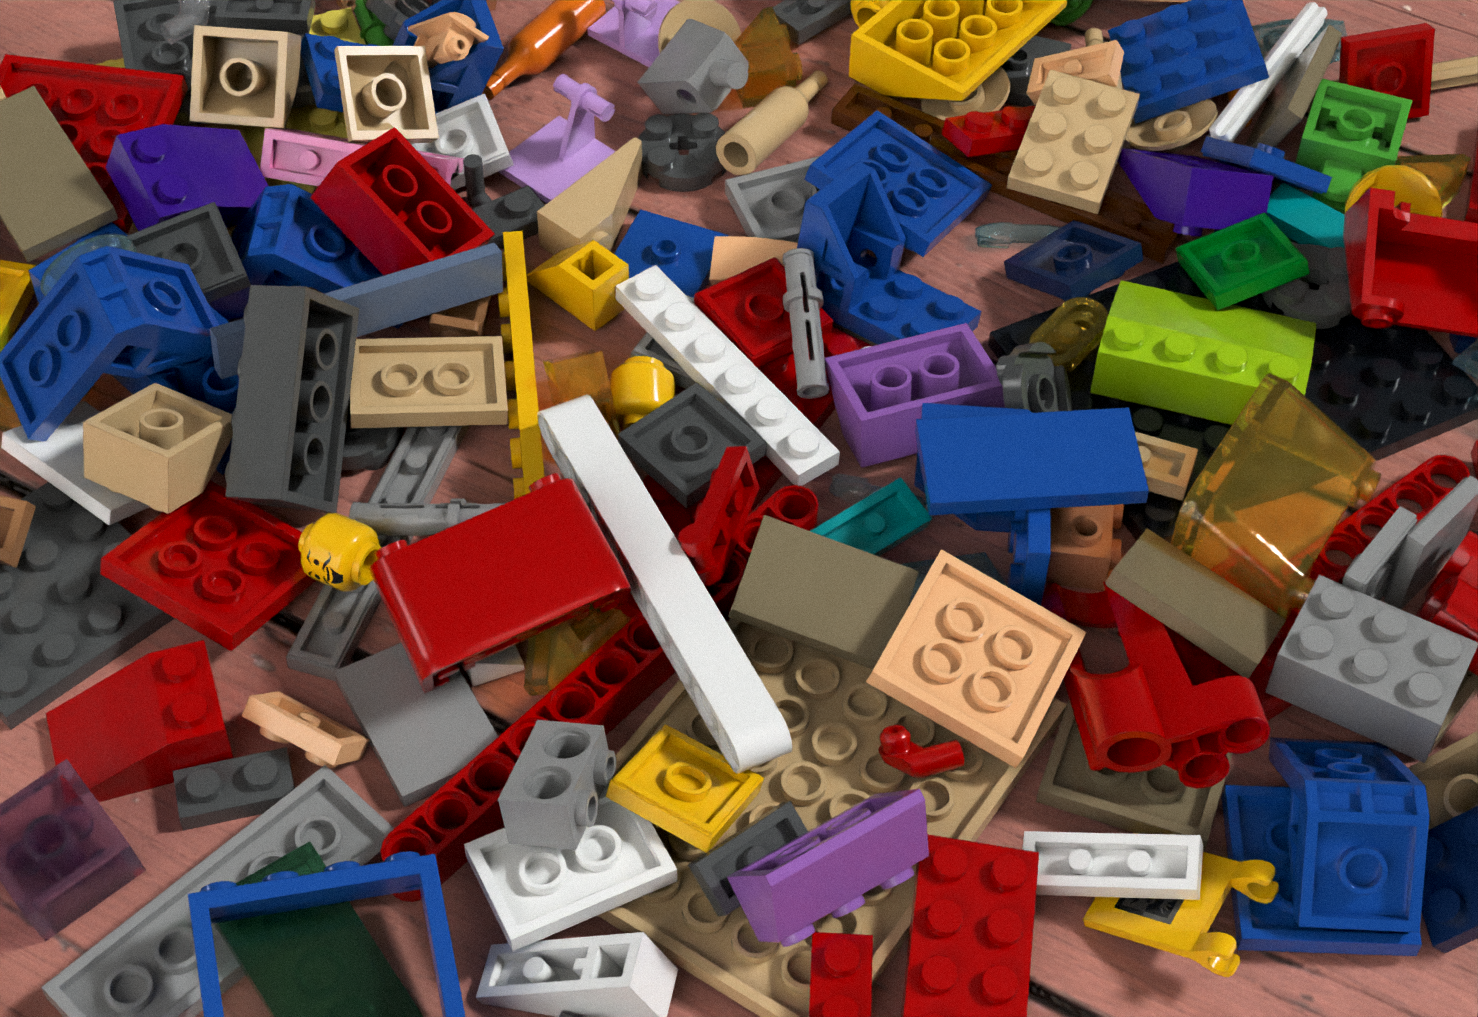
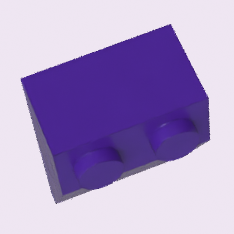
(182, 168)
(1195, 189)

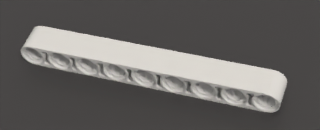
(667, 587)

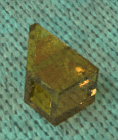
(769, 57)
(582, 375)

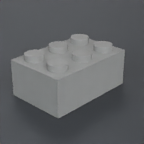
(1371, 668)

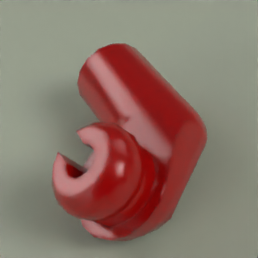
(914, 759)

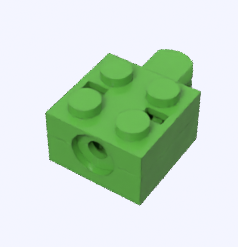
(1350, 135)

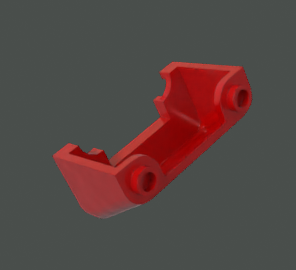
(1410, 267)
(498, 579)

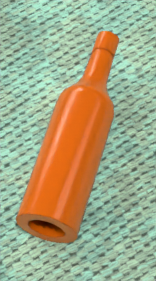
(544, 40)

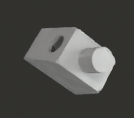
(695, 71)

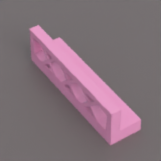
(310, 156)

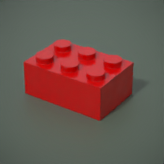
(398, 206)

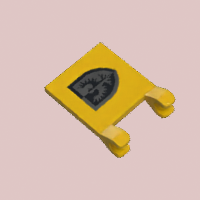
(1183, 924)

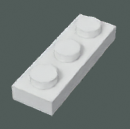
(1117, 864)

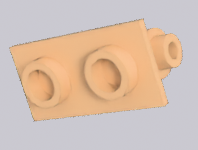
(447, 37)

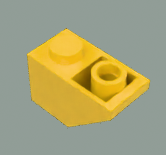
(583, 282)

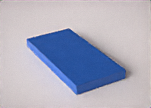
(1030, 461)

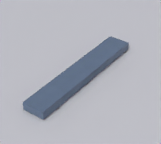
(392, 298)

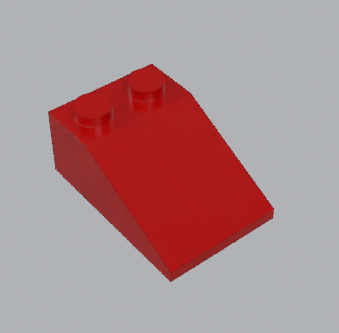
(143, 723)

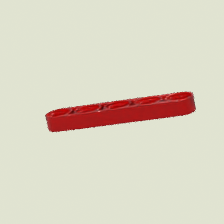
(1414, 486)

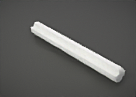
(1277, 62)

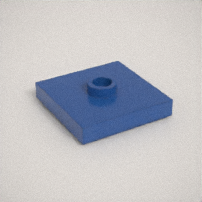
(1268, 161)
(674, 246)

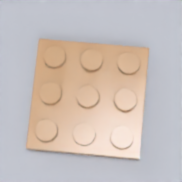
(977, 658)

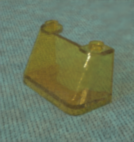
(1274, 496)

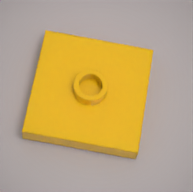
(684, 788)

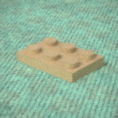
(1073, 141)
(428, 382)

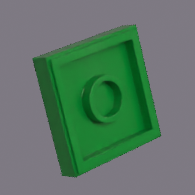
(1242, 261)

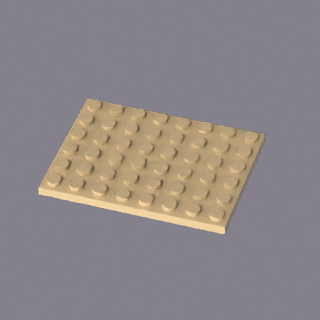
(831, 768)

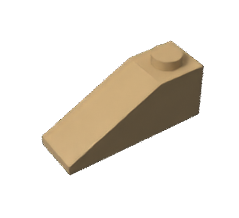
(593, 204)

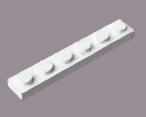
(727, 374)

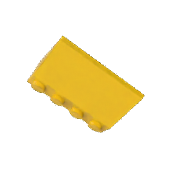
(943, 44)

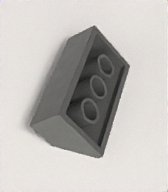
(292, 399)

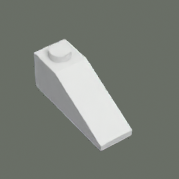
(581, 977)

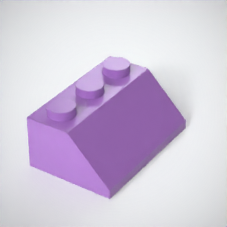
(884, 386)
(833, 866)

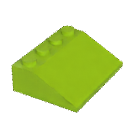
(1194, 359)

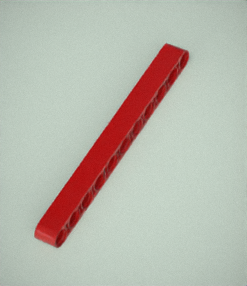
(580, 694)

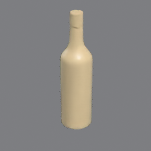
(767, 125)

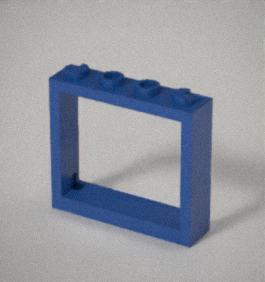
(336, 884)

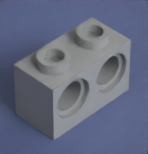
(557, 784)

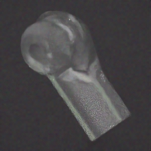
(182, 25)

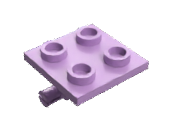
(633, 28)
(562, 148)

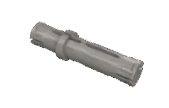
(803, 305)
(416, 518)

